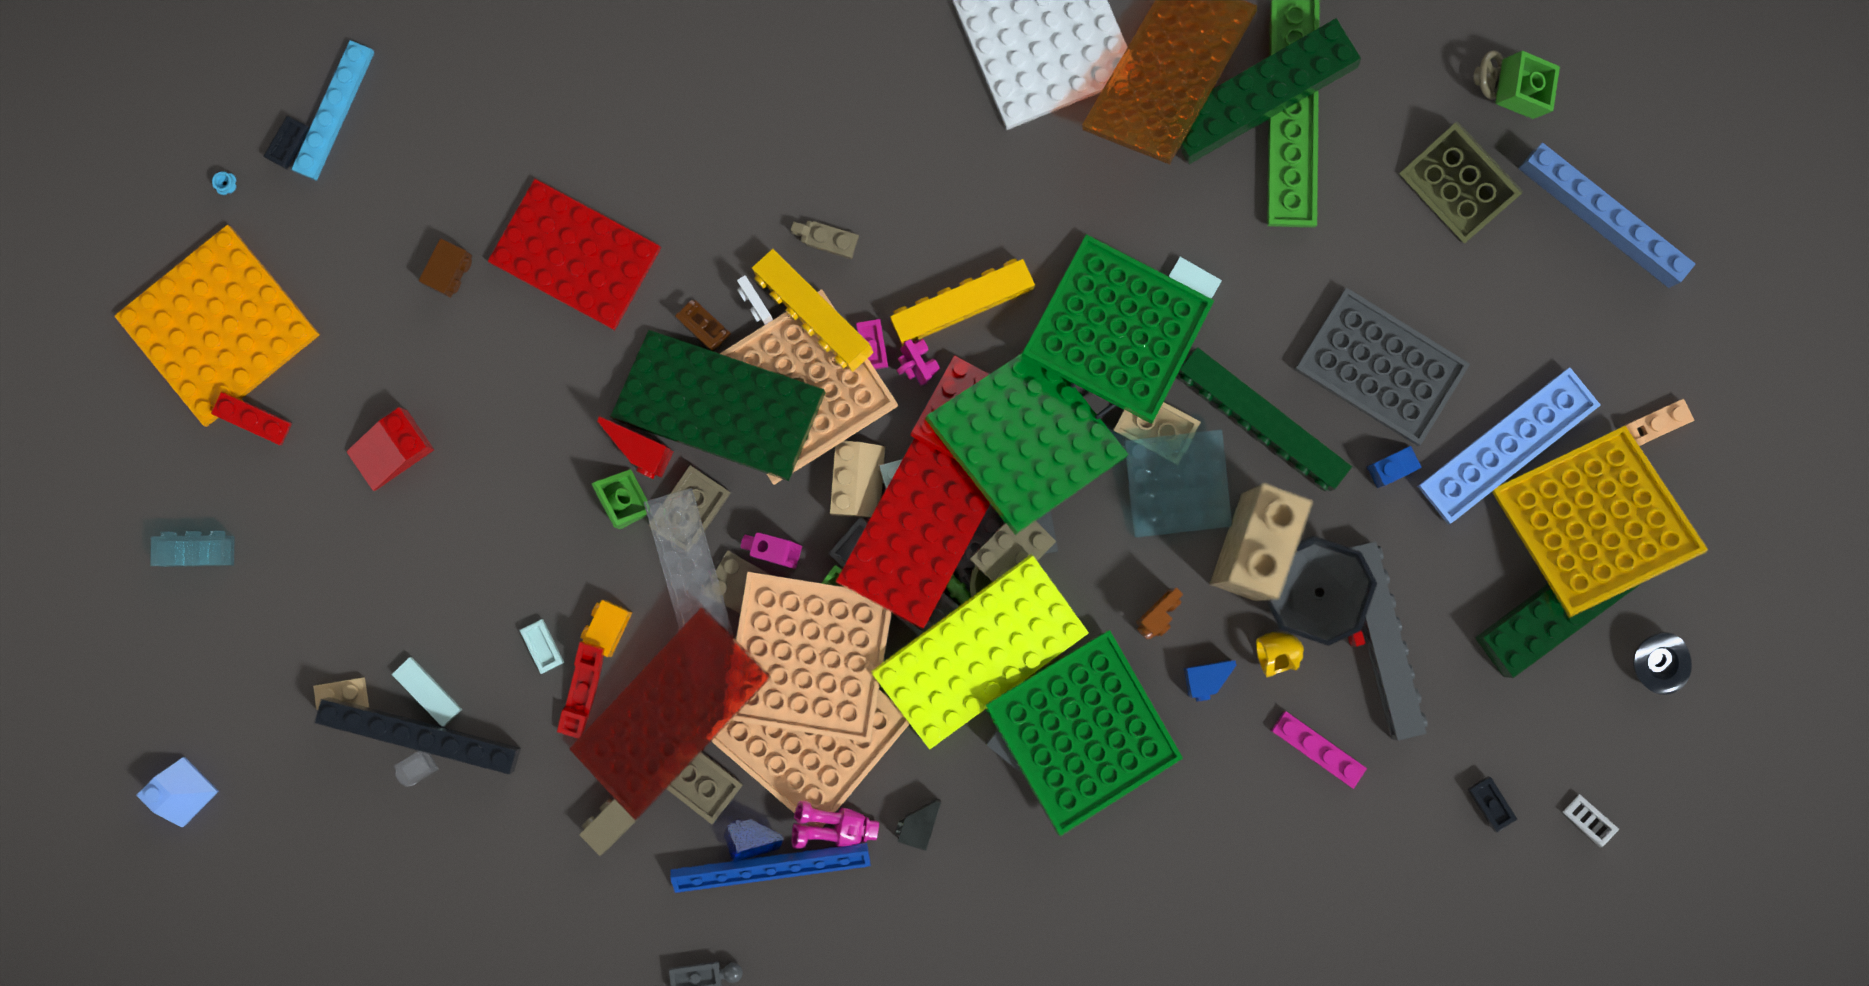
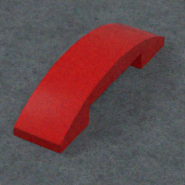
(582, 690)

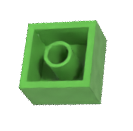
(1527, 85)

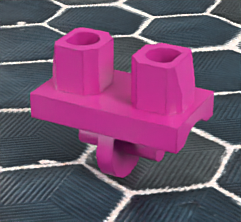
(914, 364)

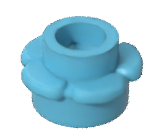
(220, 178)

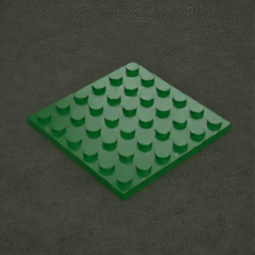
(1118, 329)
(1026, 440)
(1083, 732)

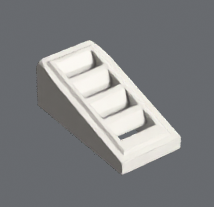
(1605, 836)

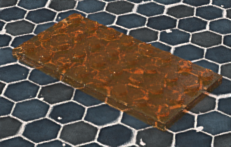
(1168, 74)

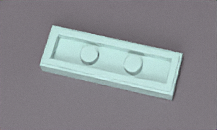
(427, 691)

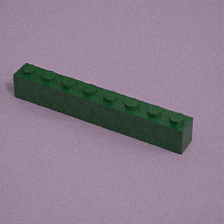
(1264, 420)

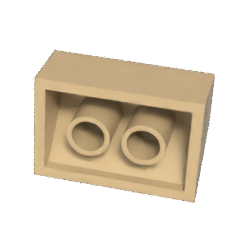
(856, 479)

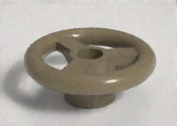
(1486, 75)

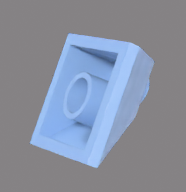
(178, 792)

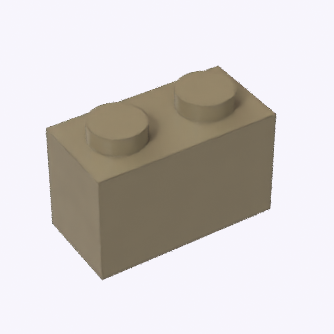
(607, 827)

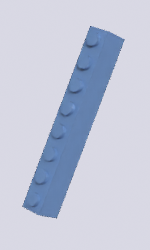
(1606, 216)

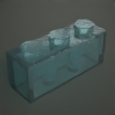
(192, 549)

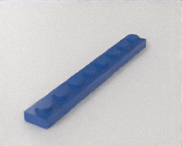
(770, 867)

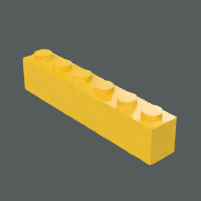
(962, 302)
(812, 310)

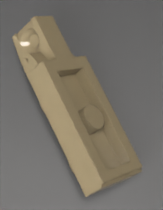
(826, 238)

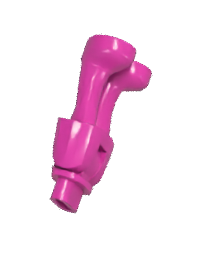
(849, 827)

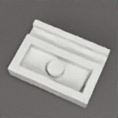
(747, 292)

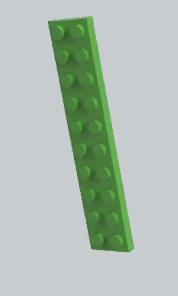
(1294, 130)

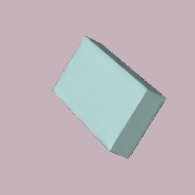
(1195, 277)
(541, 646)

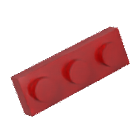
(251, 418)

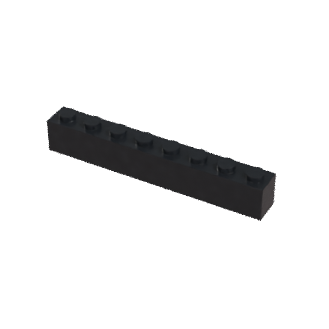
(417, 735)

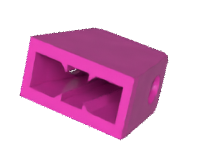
(778, 552)

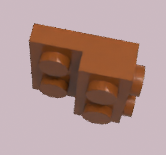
(1156, 619)

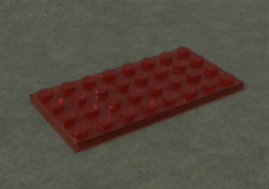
(670, 713)

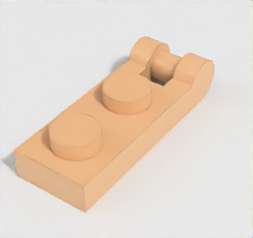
(1660, 422)

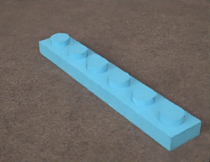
(333, 110)

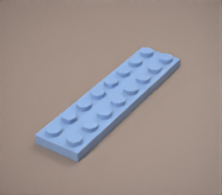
(1508, 445)

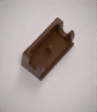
(703, 325)

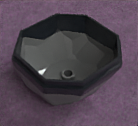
(1346, 587)

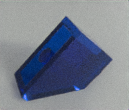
(750, 839)

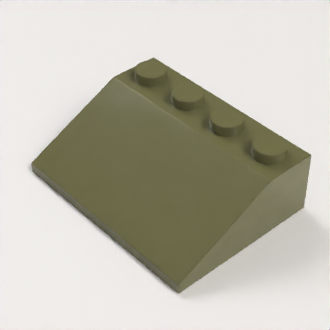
(1461, 182)

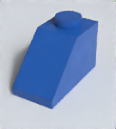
(1394, 467)
(1207, 678)

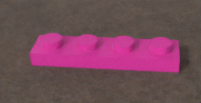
(1318, 749)

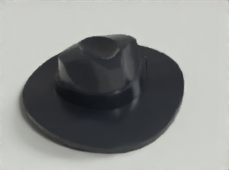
(1663, 663)

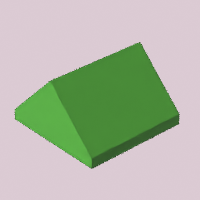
(621, 498)

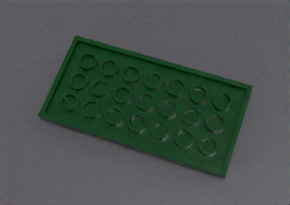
(718, 405)

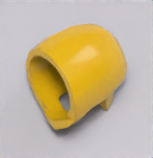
(1279, 652)

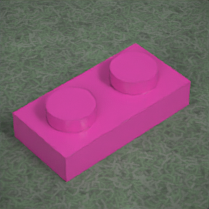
(872, 333)

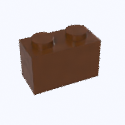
(446, 268)

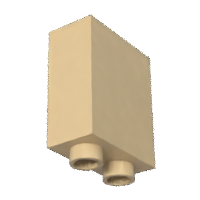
(1261, 543)

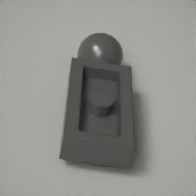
(705, 974)

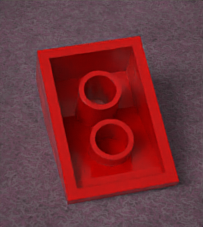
(389, 448)
(642, 452)

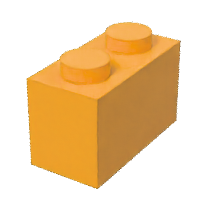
(606, 627)

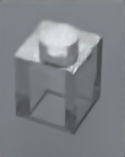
(415, 768)

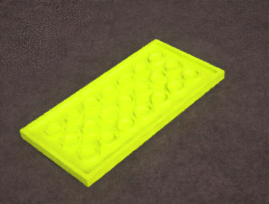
(980, 651)

